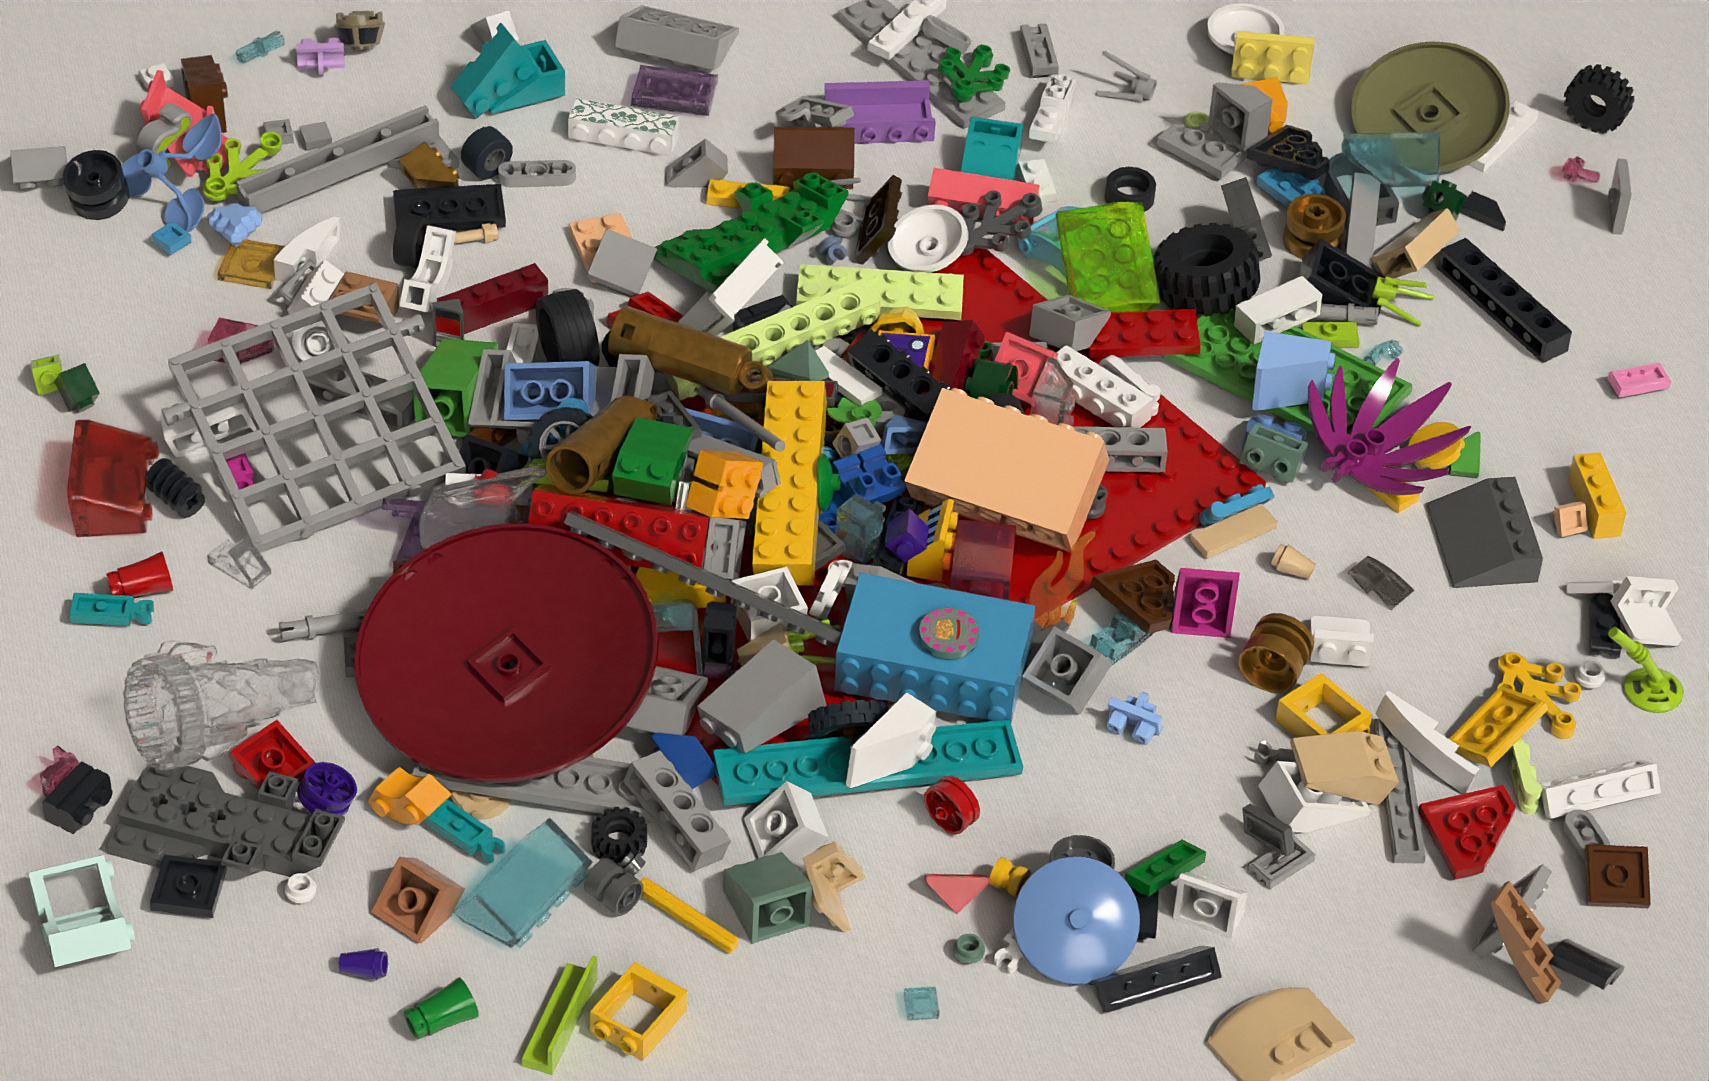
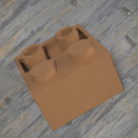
(353, 281)

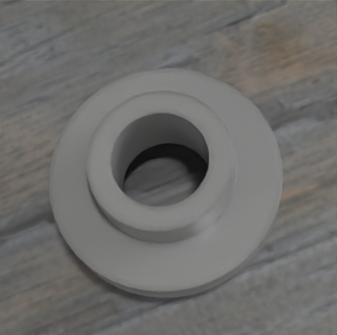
(844, 225)

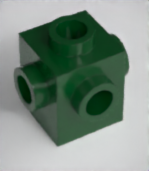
(1447, 191)

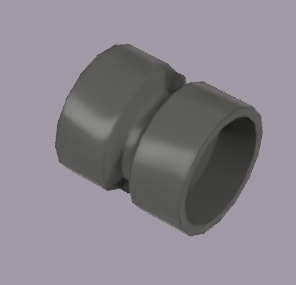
(613, 886)

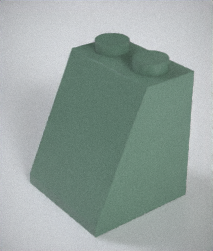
(768, 896)

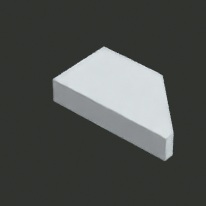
(1593, 587)

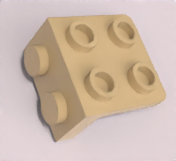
(829, 872)

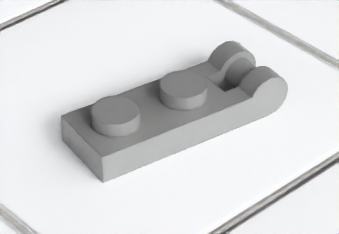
(1039, 50)

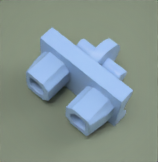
(1136, 713)

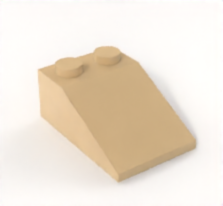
(1346, 765)

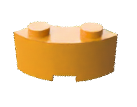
(408, 797)

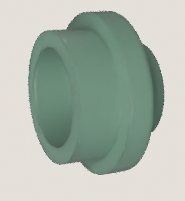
(973, 944)

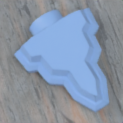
(235, 222)

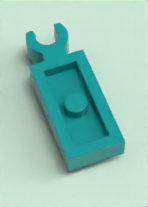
(109, 609)
(465, 831)

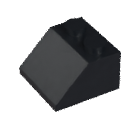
(484, 455)

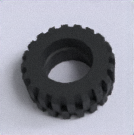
(1207, 268)

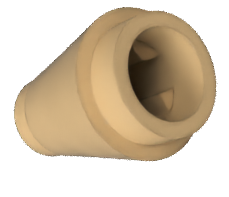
(1292, 562)

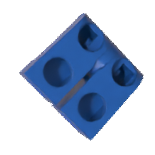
(869, 476)

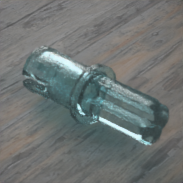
(260, 47)

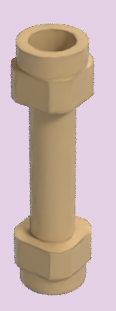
(487, 232)

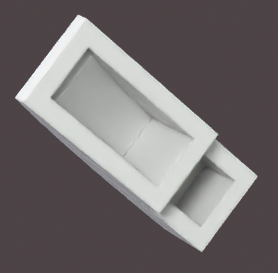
(311, 244)

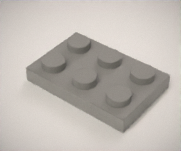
(1529, 888)

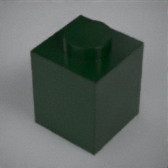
(77, 388)

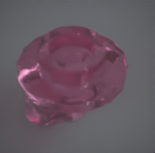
(1574, 169)

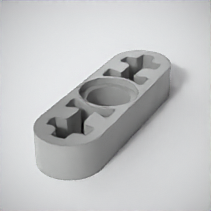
(562, 173)

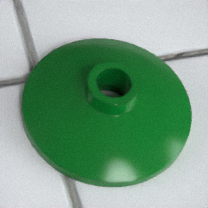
(826, 482)

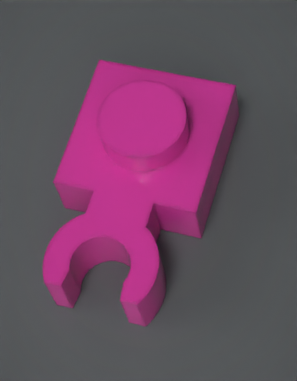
(241, 470)

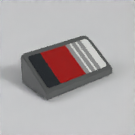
(447, 321)

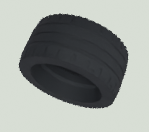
(567, 328)

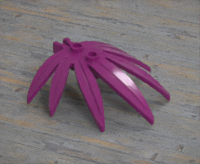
(1365, 449)

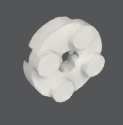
(829, 590)

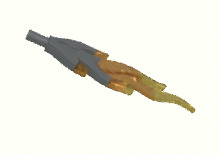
(1051, 599)

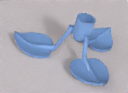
(202, 142)

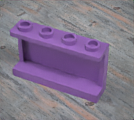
(886, 110)

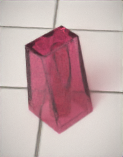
(983, 558)

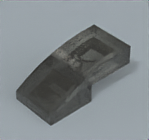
(1387, 584)

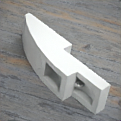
(1053, 108)

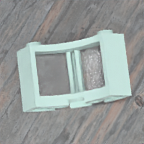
(79, 910)

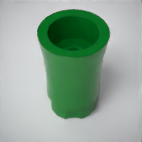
(441, 1010)

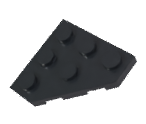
(1291, 151)

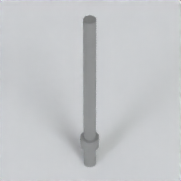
(717, 402)

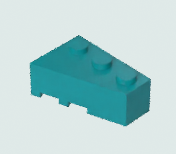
(493, 73)

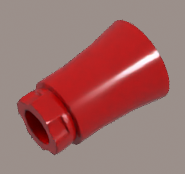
(141, 577)

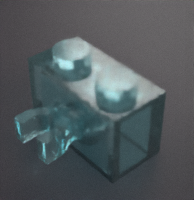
(860, 528)

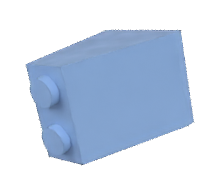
(1287, 368)

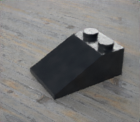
(1339, 276)

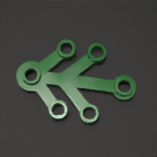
(965, 88)

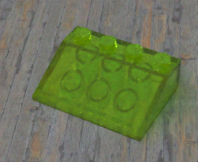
(1109, 256)

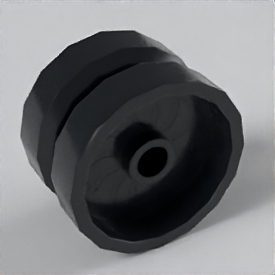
(96, 184)

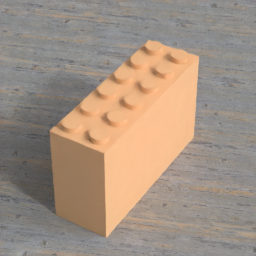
(1008, 468)

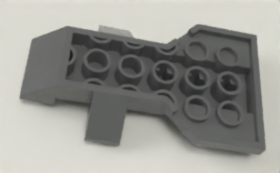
(191, 815)

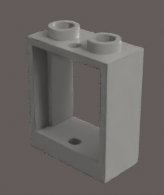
(729, 538)

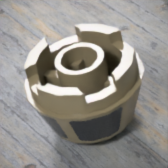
(360, 29)

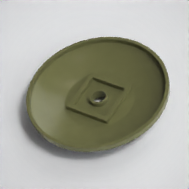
(1441, 79)

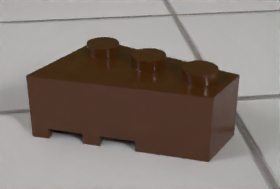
(205, 85)

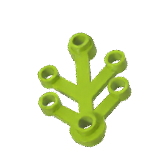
(219, 188)

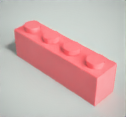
(960, 188)

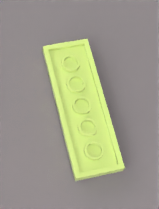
(924, 293)

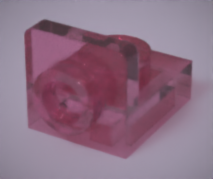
(56, 773)

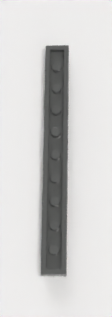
(715, 584)

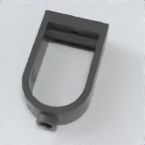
(1387, 204)

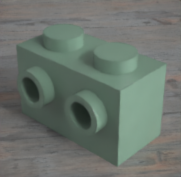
(1273, 453)

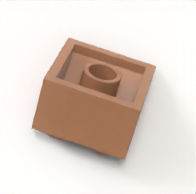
(417, 898)

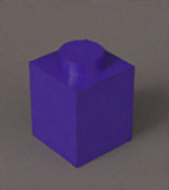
(907, 535)

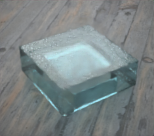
(921, 1003)

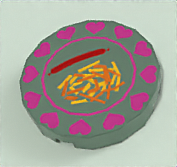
(948, 633)

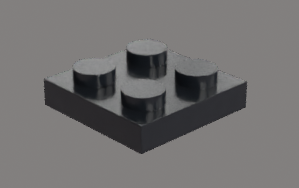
(188, 886)

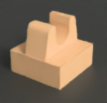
(1570, 518)

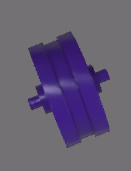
(325, 794)

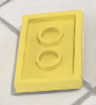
(1272, 55)

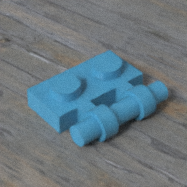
(1287, 186)

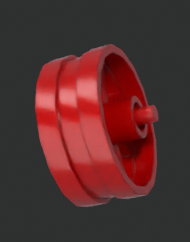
(952, 804)

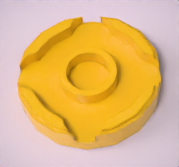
(1444, 457)

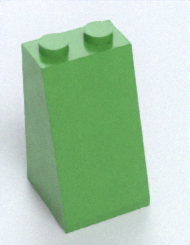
(452, 381)

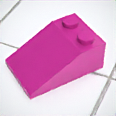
(1204, 602)

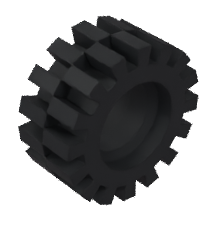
(618, 822)

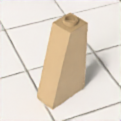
(1416, 245)

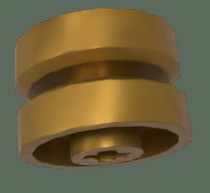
(1310, 219)

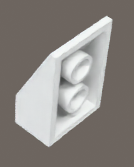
(893, 742)
(1305, 807)

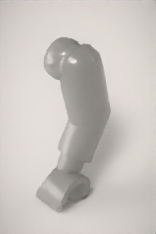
(1278, 755)

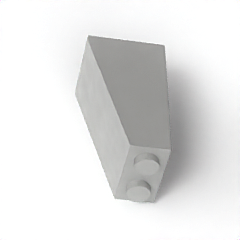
(762, 698)

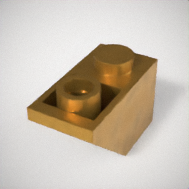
(426, 170)

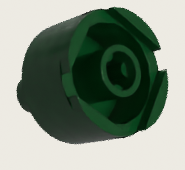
(991, 378)

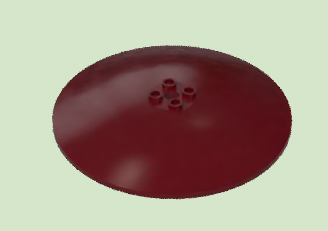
(495, 596)

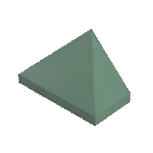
(801, 364)

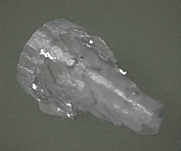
(198, 710)

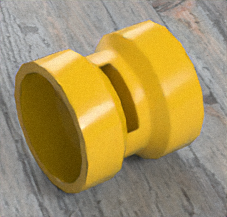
(1008, 876)

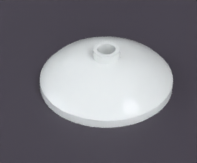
(1241, 17)
(928, 238)

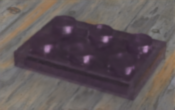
(674, 90)

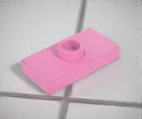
(1639, 380)

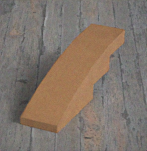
(1522, 939)

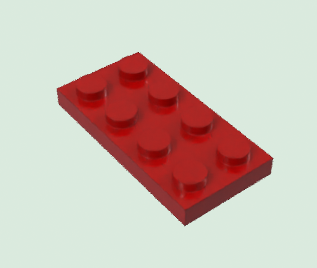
(1148, 334)

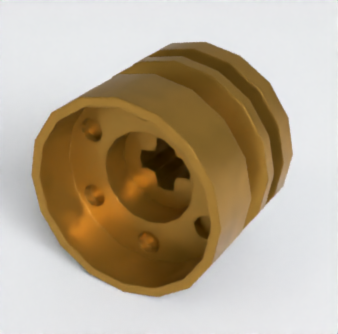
(1276, 653)

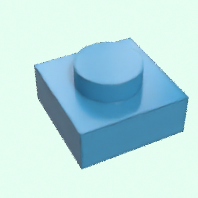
(171, 238)

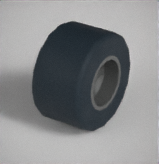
(486, 152)

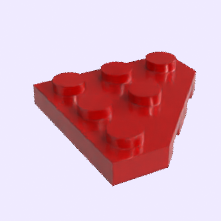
(1468, 827)

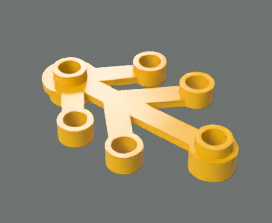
(1515, 667)

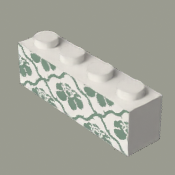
(623, 127)

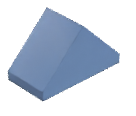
(902, 435)

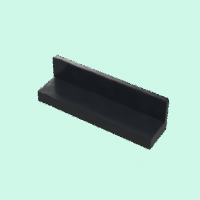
(1157, 977)

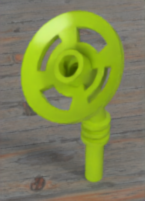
(1653, 682)

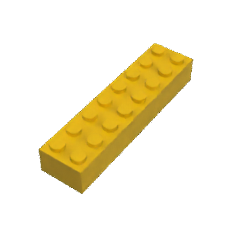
(790, 512)

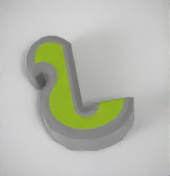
(165, 131)

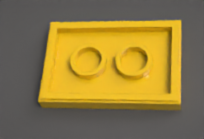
(1497, 726)

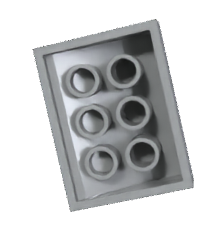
(675, 38)

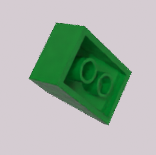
(651, 461)

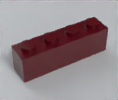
(500, 297)
(956, 353)

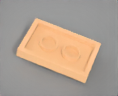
(589, 233)

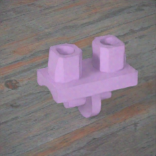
(320, 55)

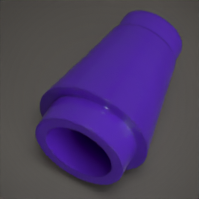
(365, 963)

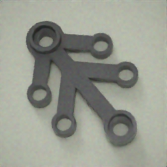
(1029, 206)

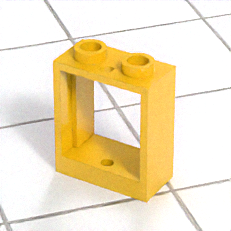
(1320, 689)
(649, 987)

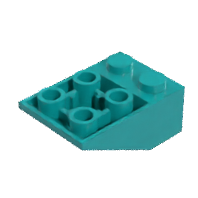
(542, 85)
(992, 148)

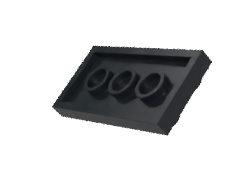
(453, 206)

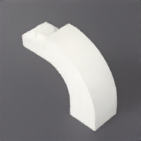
(431, 272)

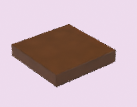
(1617, 876)

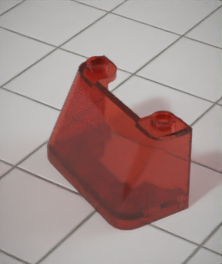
(109, 479)

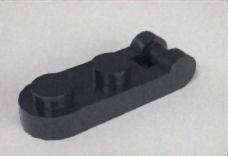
(1601, 619)

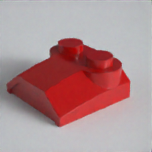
(272, 751)

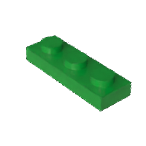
(1165, 867)

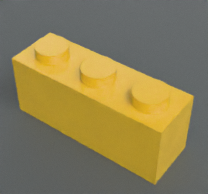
(1596, 489)

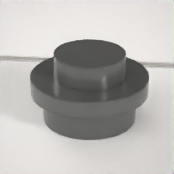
(632, 862)

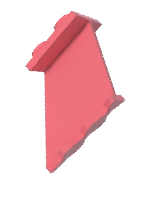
(160, 95)

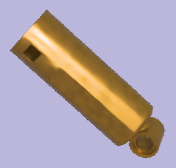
(687, 352)
(596, 444)

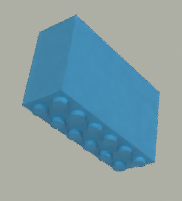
(884, 657)

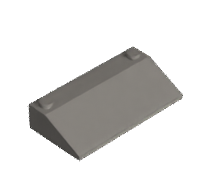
(631, 377)

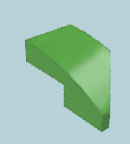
(1469, 461)

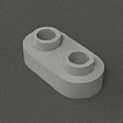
(938, 29)
(1589, 834)

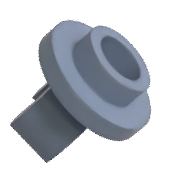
(832, 245)

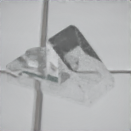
(240, 562)

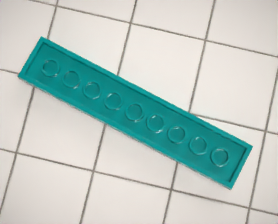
(822, 764)

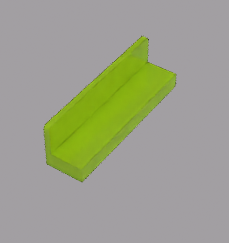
(560, 1017)

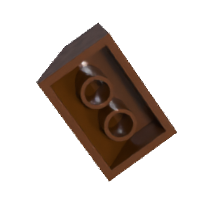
(810, 150)

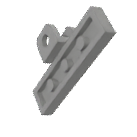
(815, 111)

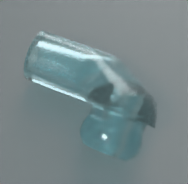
(1378, 351)

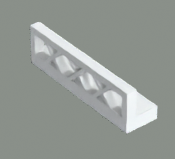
(1600, 788)

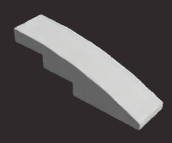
(1420, 738)

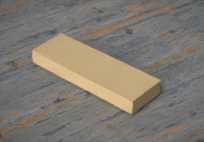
(1233, 531)

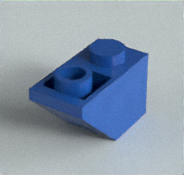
(687, 757)

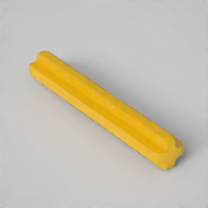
(689, 916)

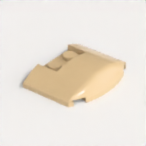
(1278, 1035)

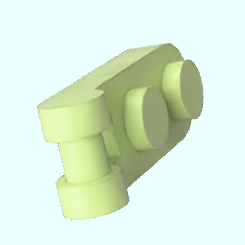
(1524, 777)

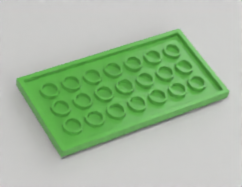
(1232, 361)

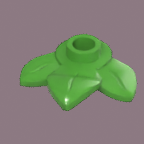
(850, 412)

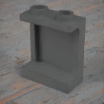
(1245, 214)

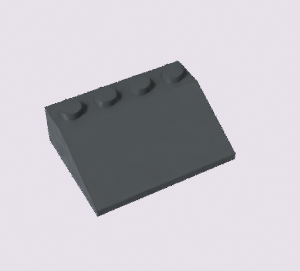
(1486, 535)

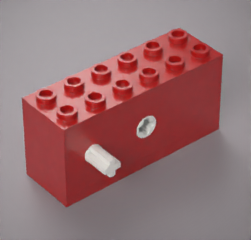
(660, 525)

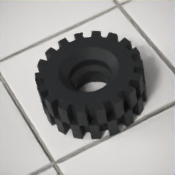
(1607, 87)

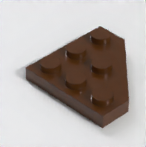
(1140, 593)

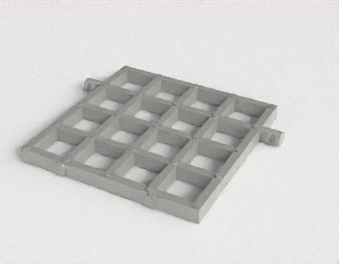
(315, 415)

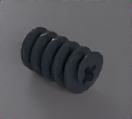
(175, 488)

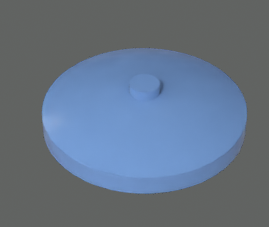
(1076, 920)

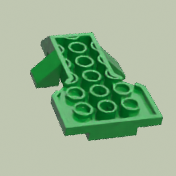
(714, 253)

